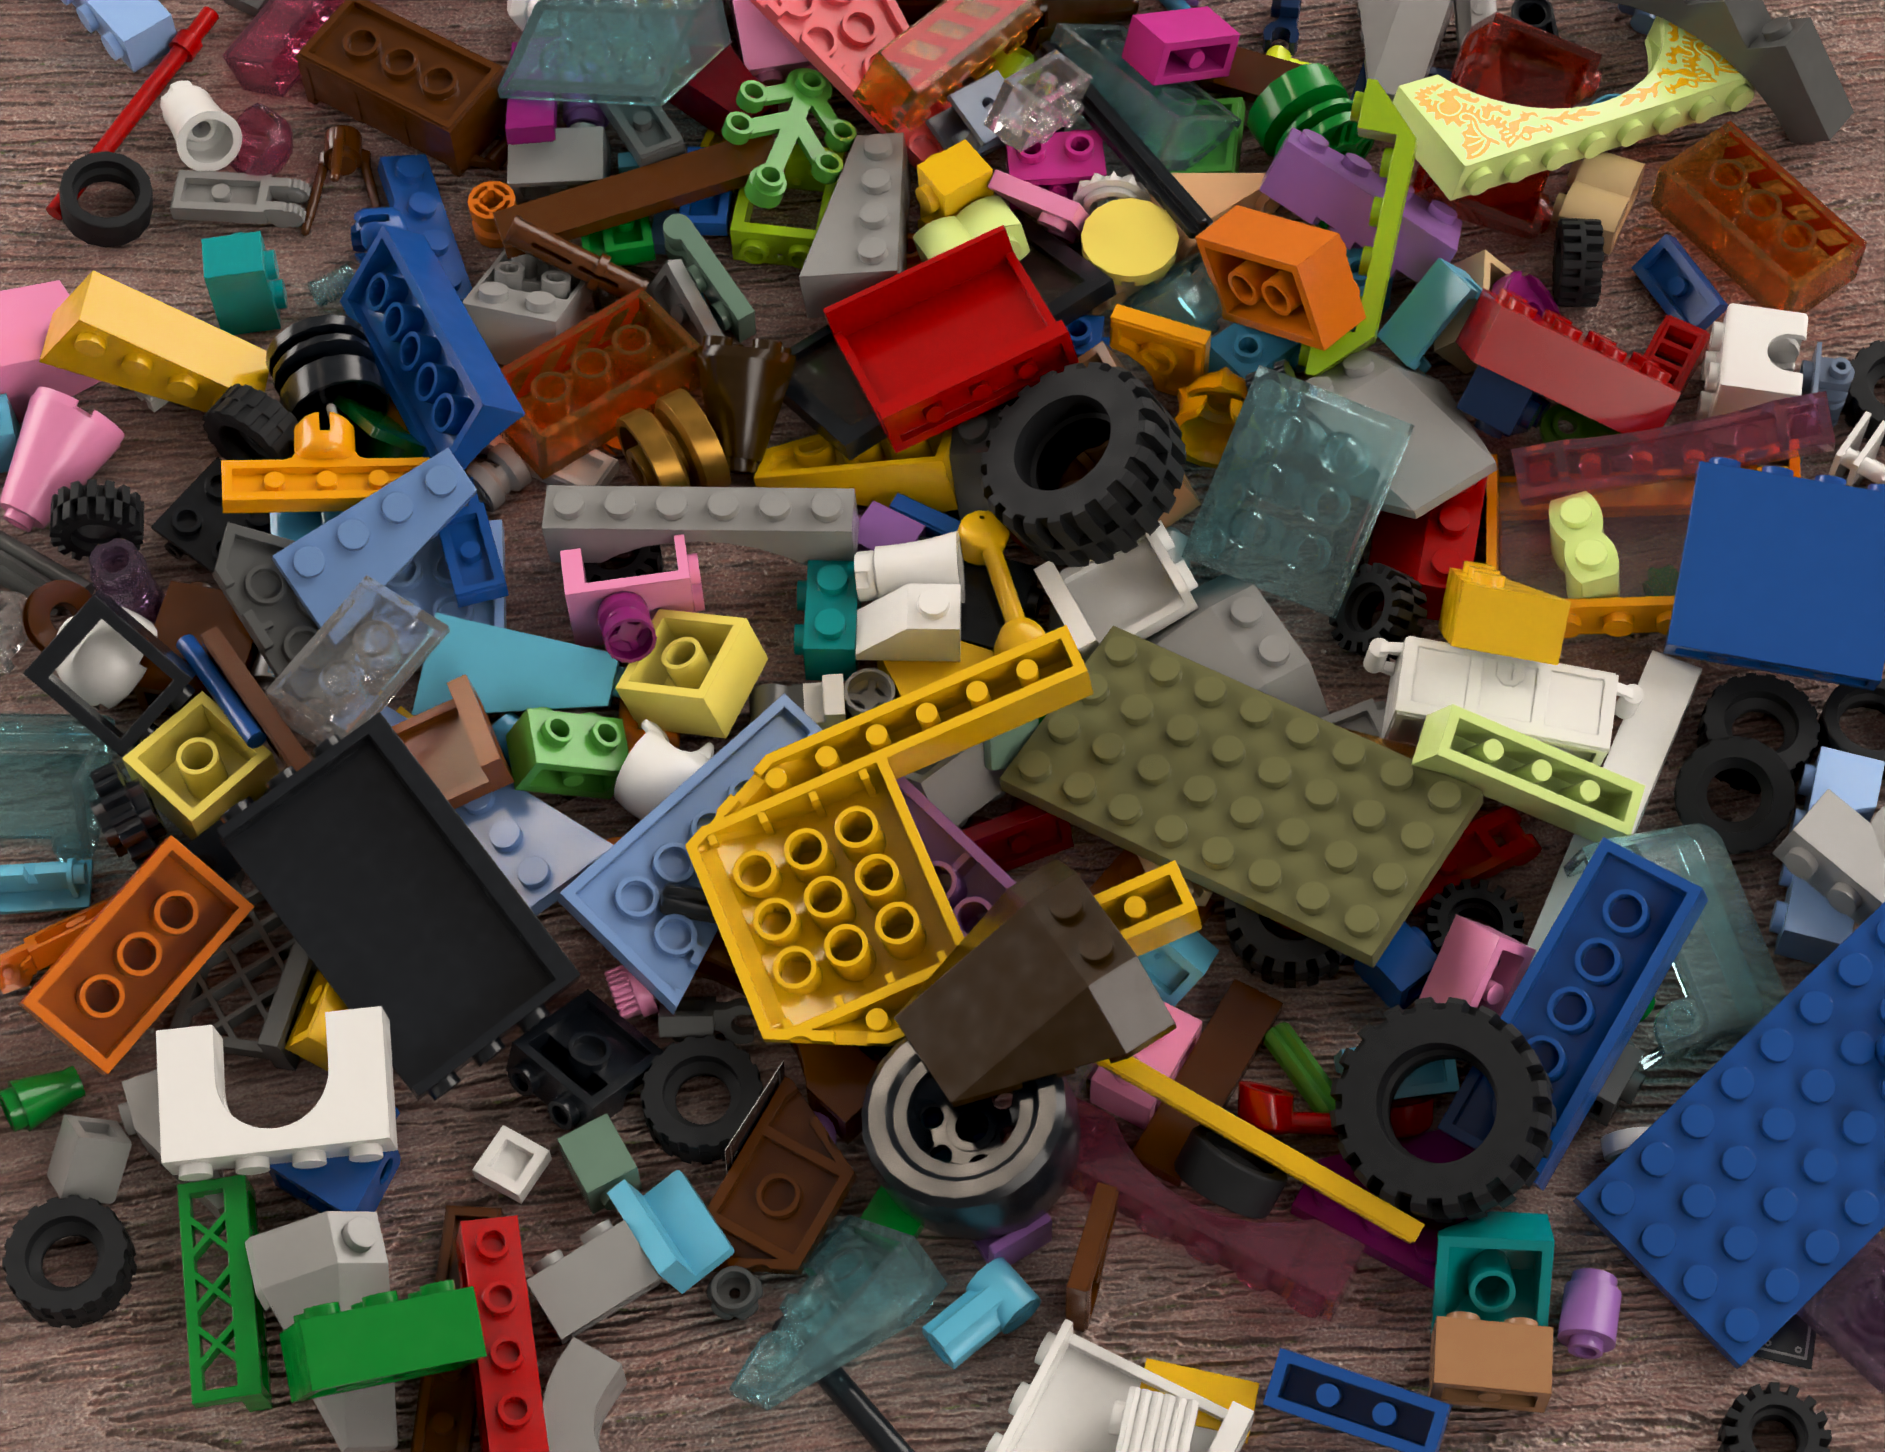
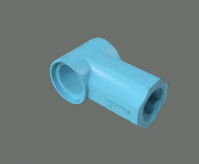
(993, 1303)

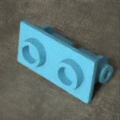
(45, 886)

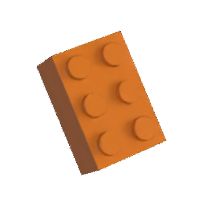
(1281, 276)

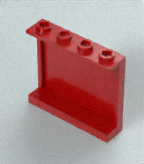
(949, 339)

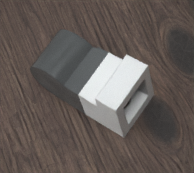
(819, 700)

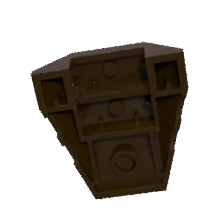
(1033, 993)

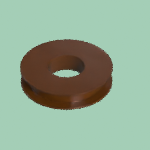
(40, 603)

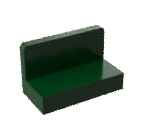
(378, 433)

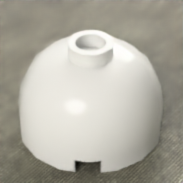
(104, 665)

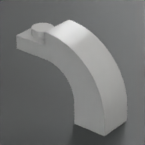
(580, 1396)

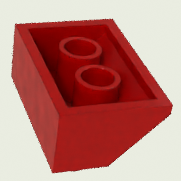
(1430, 543)

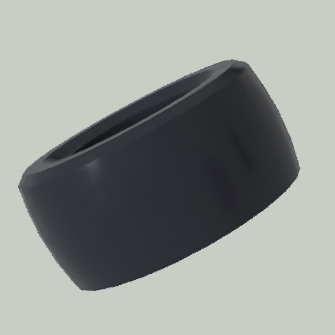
(988, 1183)

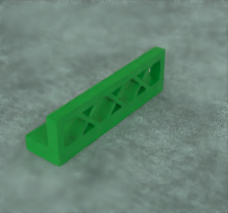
(248, 1314)

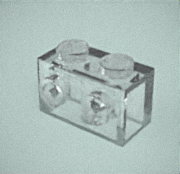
(1038, 101)

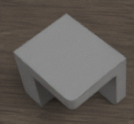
(89, 1158)

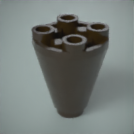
(743, 395)

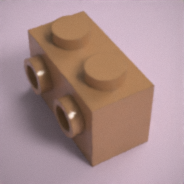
(1491, 1362)

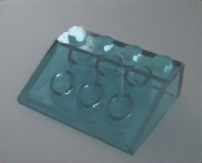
(614, 50)
(1297, 491)

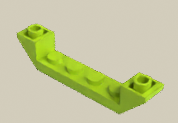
(1378, 121)

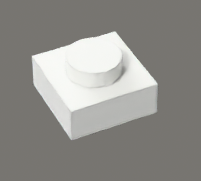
(512, 1164)

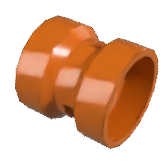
(482, 202)

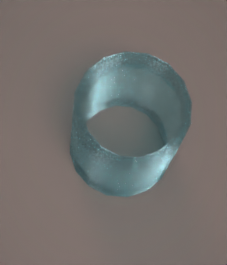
(328, 283)

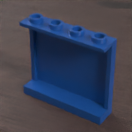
(1782, 575)

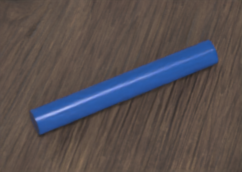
(221, 691)

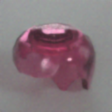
(265, 142)

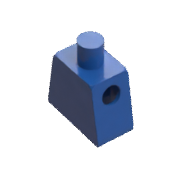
(339, 1183)

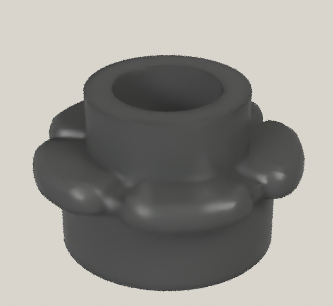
(732, 1279)

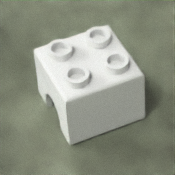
(1751, 359)

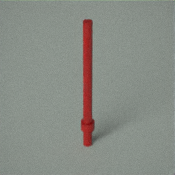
(182, 49)

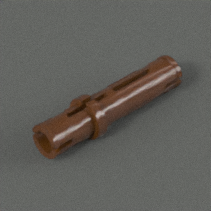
(573, 259)

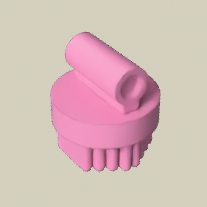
(629, 994)

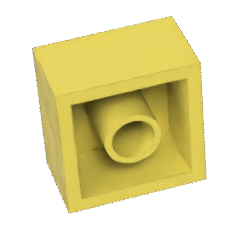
(694, 674)
(199, 766)

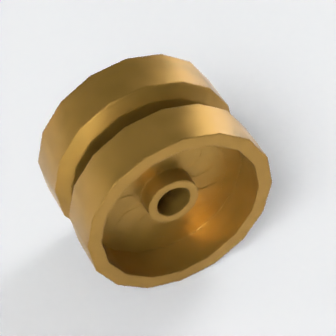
(674, 445)

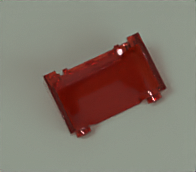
(1522, 68)

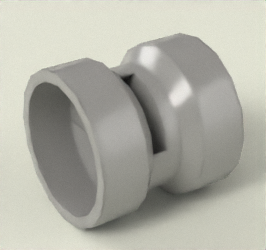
(498, 476)
(867, 690)

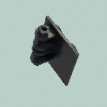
(197, 521)

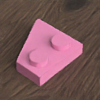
(1059, 214)

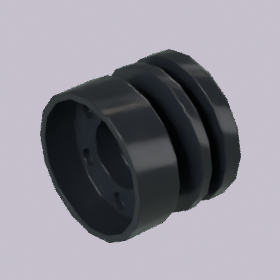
(323, 359)

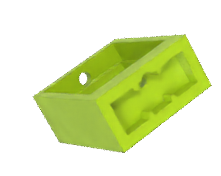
(763, 242)

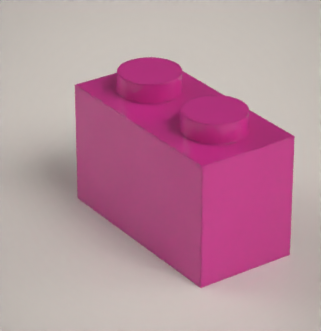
(1180, 45)

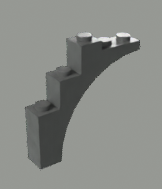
(1776, 56)

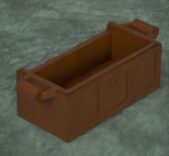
(408, 85)

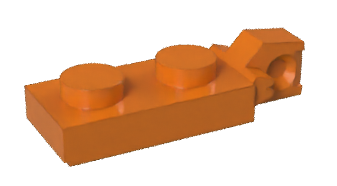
(43, 948)

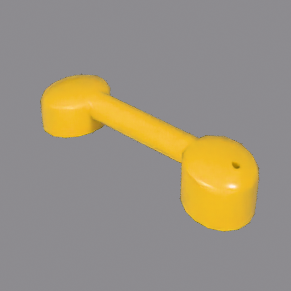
(983, 543)

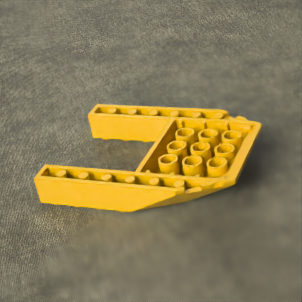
(830, 880)

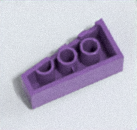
(1341, 191)

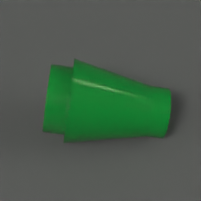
(37, 1098)

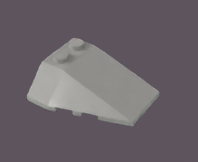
(1443, 448)
(1246, 641)

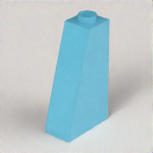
(516, 670)

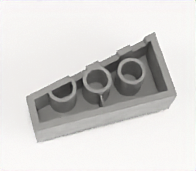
(863, 225)

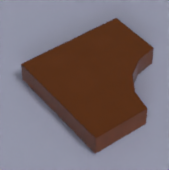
(1091, 1256)

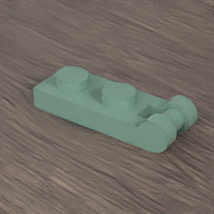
(728, 303)

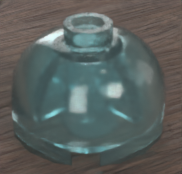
(1183, 296)

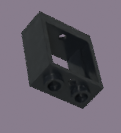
(103, 607)

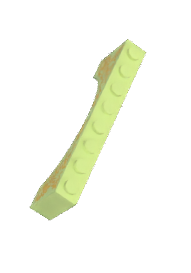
(1482, 142)

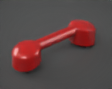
(1273, 1107)

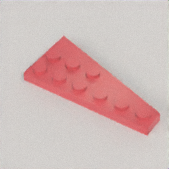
(842, 44)

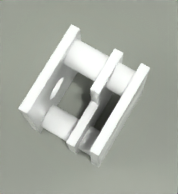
(1862, 462)

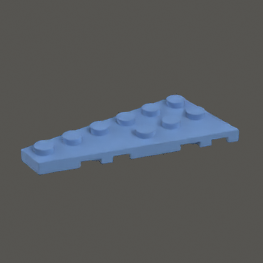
(623, 887)

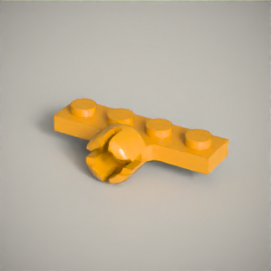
(318, 478)

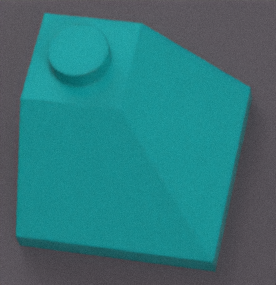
(1495, 1267)

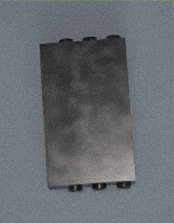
(398, 904)

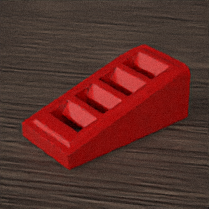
(1682, 344)

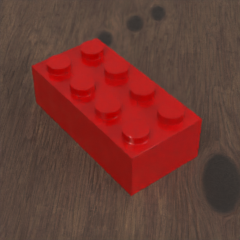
(1565, 366)

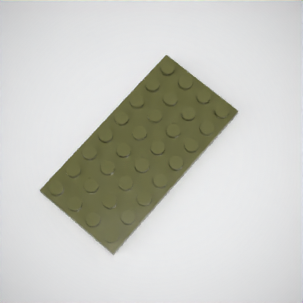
(1245, 795)

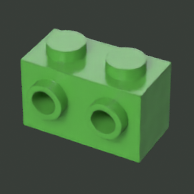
(566, 752)

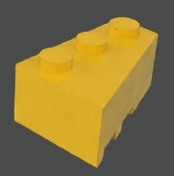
(1501, 615)

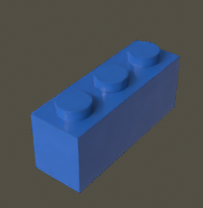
(1356, 1403)

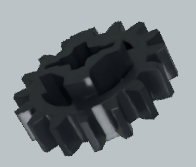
(126, 814)

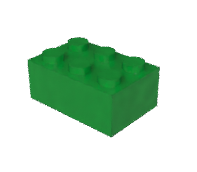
(381, 1340)

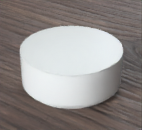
(1618, 1141)

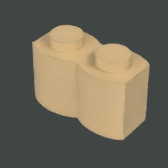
(1603, 191)

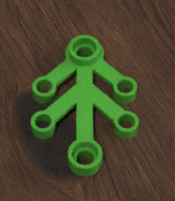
(806, 93)

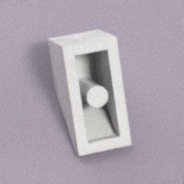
(912, 625)

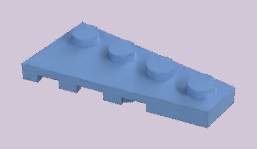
(374, 535)

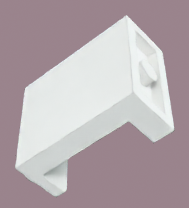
(1133, 592)

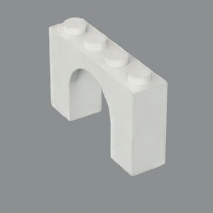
(349, 1120)

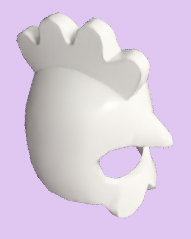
(655, 770)

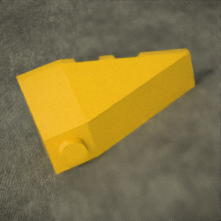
(877, 474)

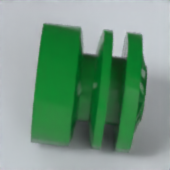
(1309, 100)

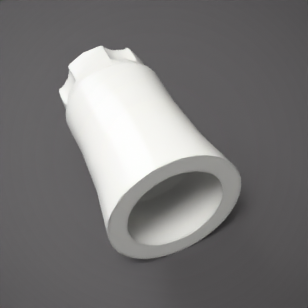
(202, 131)
(919, 562)

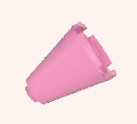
(52, 451)

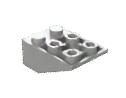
(524, 305)

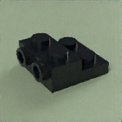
(580, 1061)

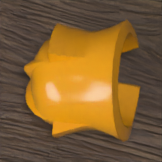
(1209, 414)

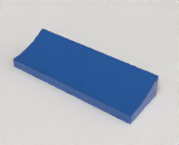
(429, 348)
(1588, 990)

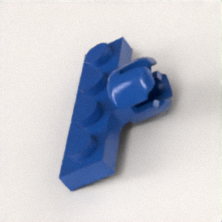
(413, 207)

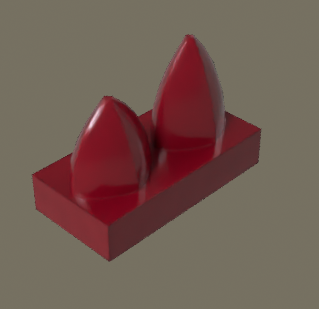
(1020, 835)

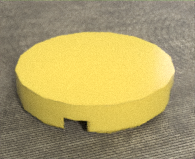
(1130, 241)

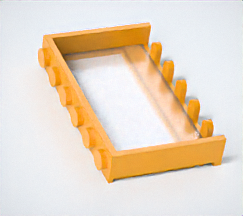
(1641, 522)

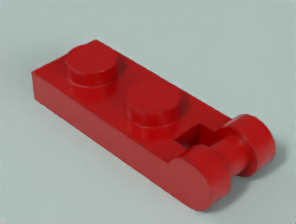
(1479, 856)

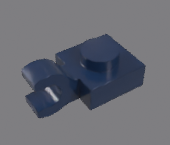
(1285, 26)

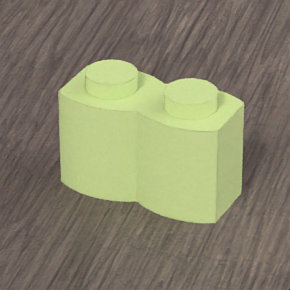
(970, 223)
(1583, 548)

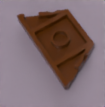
(781, 1188)

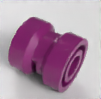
(626, 626)

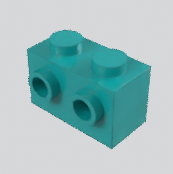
(243, 283)
(830, 619)

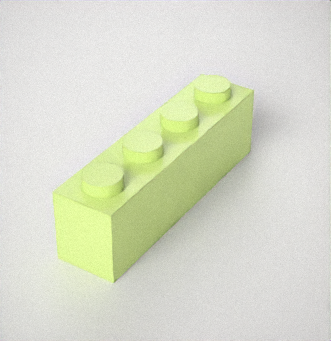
(1528, 774)

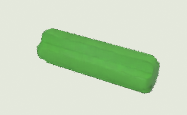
(1300, 1067)

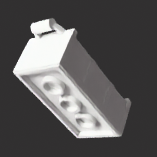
(1545, 701)

